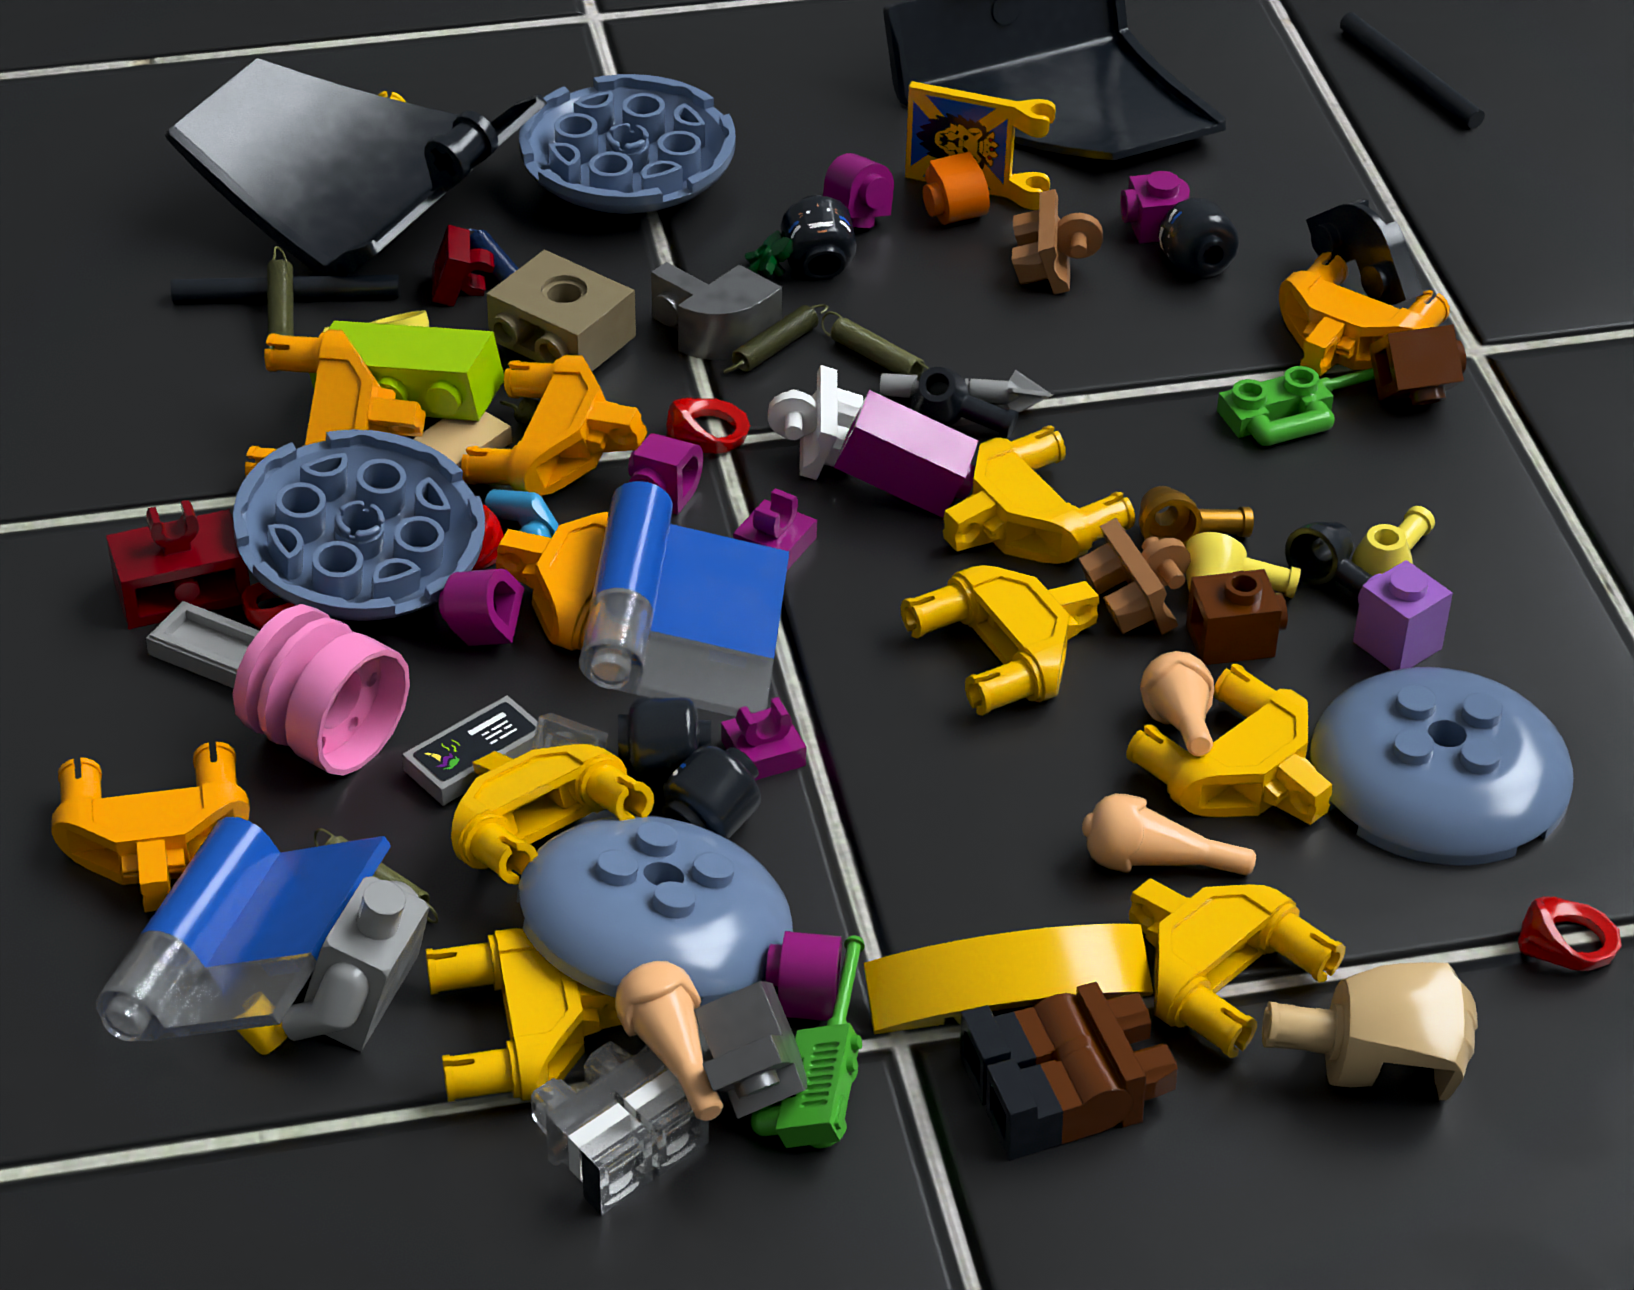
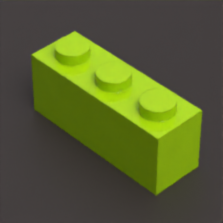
(440, 368)

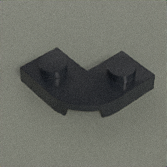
(1377, 247)

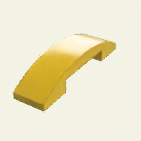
(1003, 972)

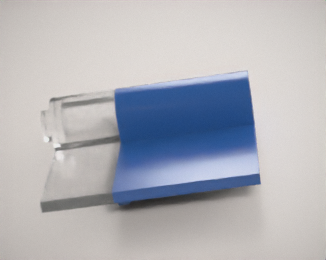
(681, 608)
(234, 935)

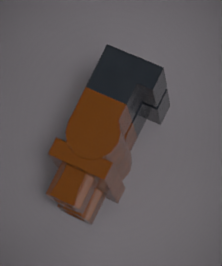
(1063, 1067)

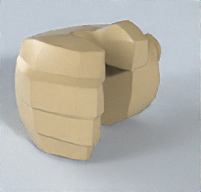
(1385, 1015)

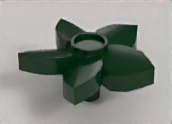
(769, 254)

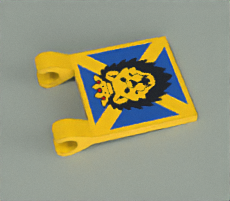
(957, 121)

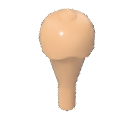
(1180, 693)
(1129, 834)
(659, 1007)

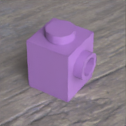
(1402, 616)

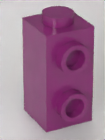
(908, 454)

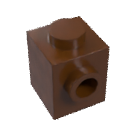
(1418, 364)
(1235, 616)

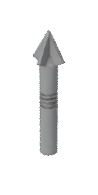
(1017, 392)

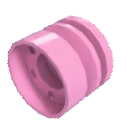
(321, 689)

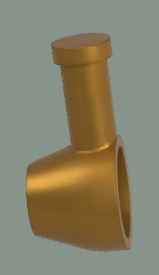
(1185, 520)

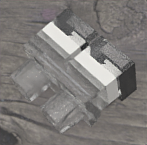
(619, 1125)

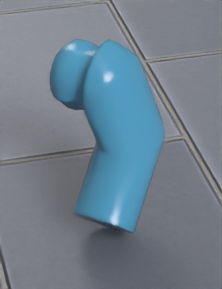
(524, 507)

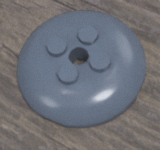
(628, 144)
(358, 524)
(1443, 765)
(652, 893)

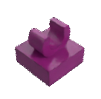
(779, 526)
(766, 739)

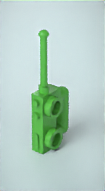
(1284, 406)
(830, 1066)

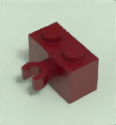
(175, 563)

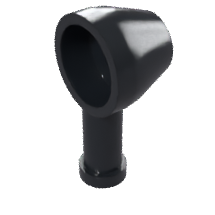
(957, 403)
(1324, 554)

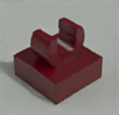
(454, 264)

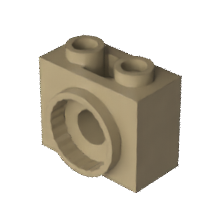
(561, 310)

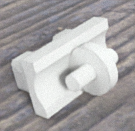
(817, 420)

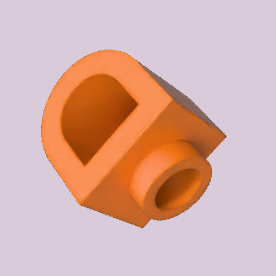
(955, 189)

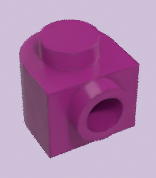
(861, 186)
(1149, 200)
(670, 465)
(482, 605)
(806, 973)

